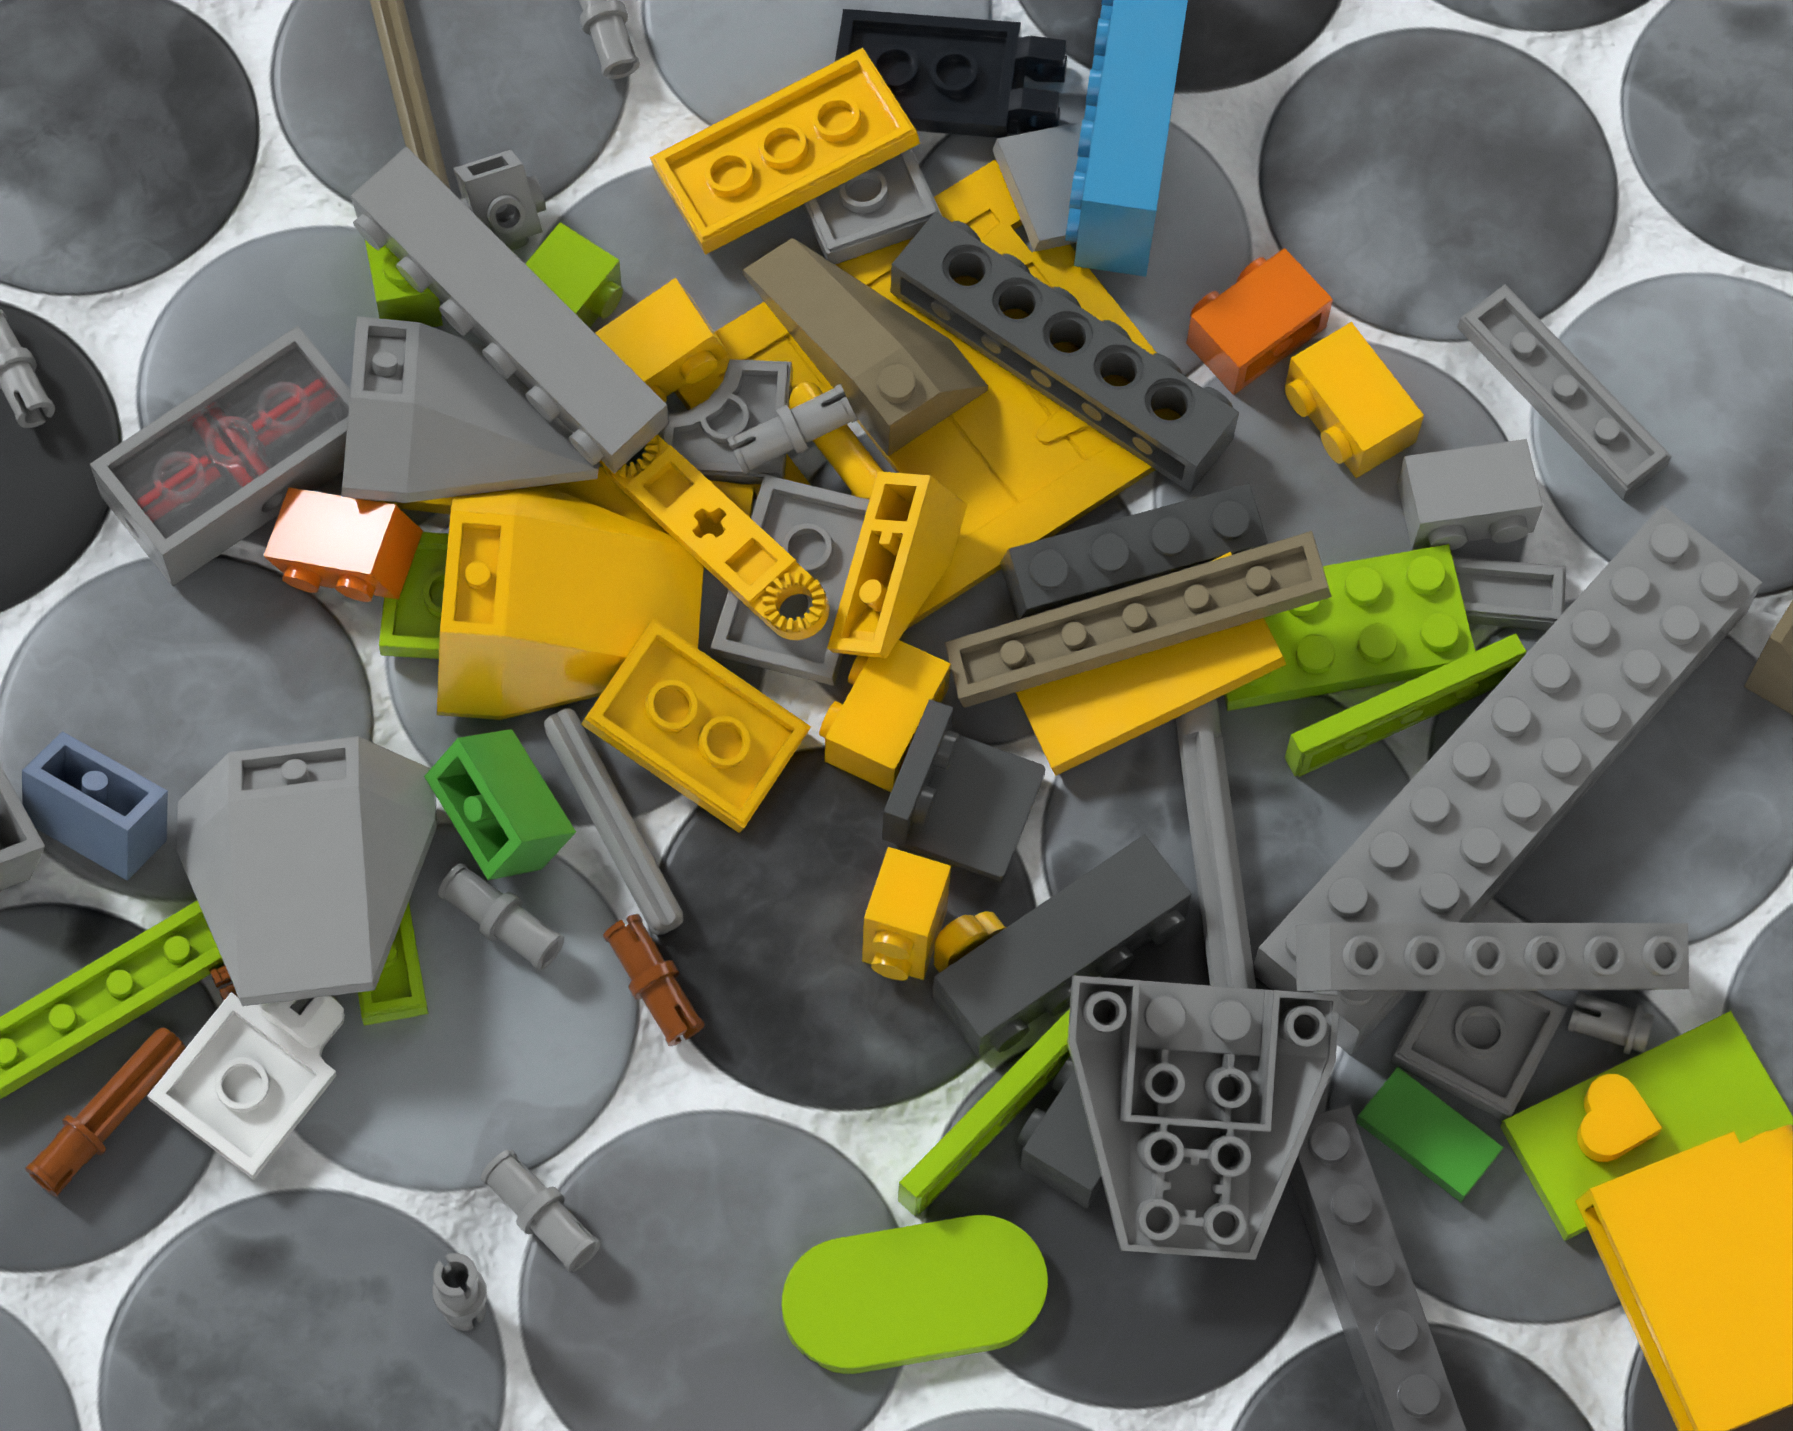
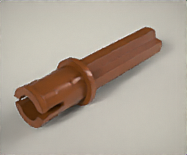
(85, 1133)

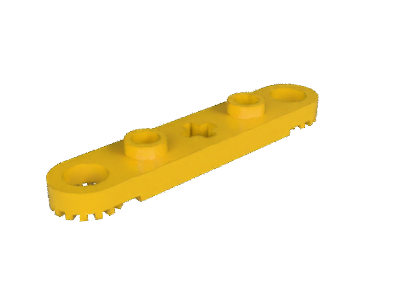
(741, 557)

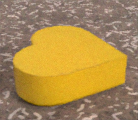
(963, 936)
(1614, 1119)

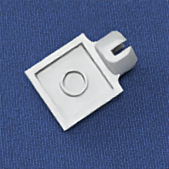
(251, 1076)

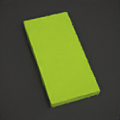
(1693, 1086)

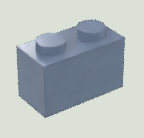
(95, 805)

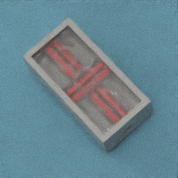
(228, 456)

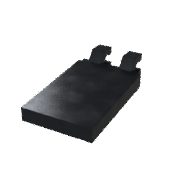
(960, 71)

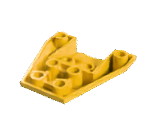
(551, 600)

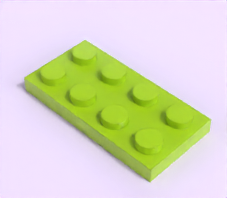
(1381, 626)

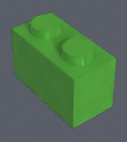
(499, 804)

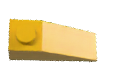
(896, 562)

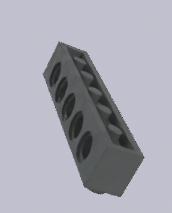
(1074, 380)

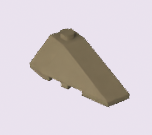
(888, 362)

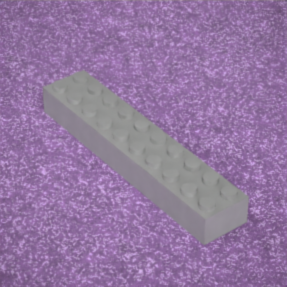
(1526, 752)

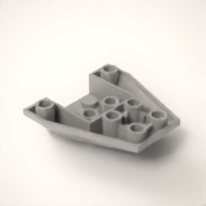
(443, 422)
(306, 862)
(1197, 1104)

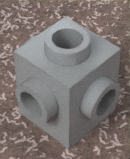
(502, 197)

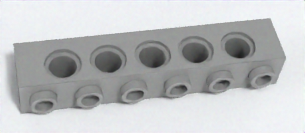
(1491, 956)

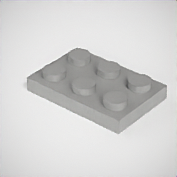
(822, 535)

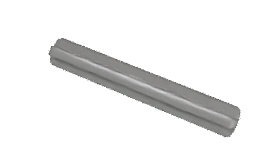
(613, 822)

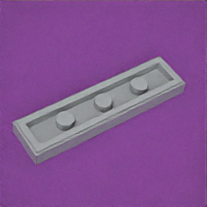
(1564, 392)

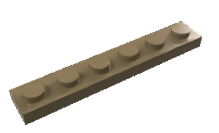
(1137, 619)

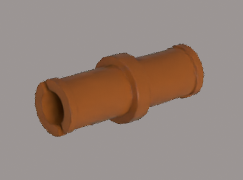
(653, 980)

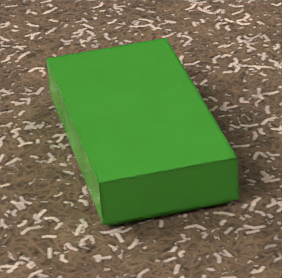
(1429, 1134)

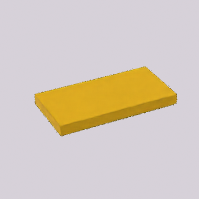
(784, 150)
(1127, 698)

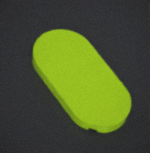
(914, 1294)

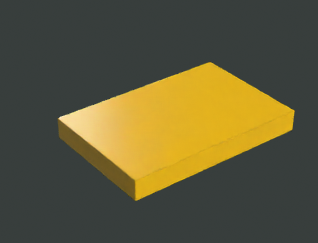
(696, 725)

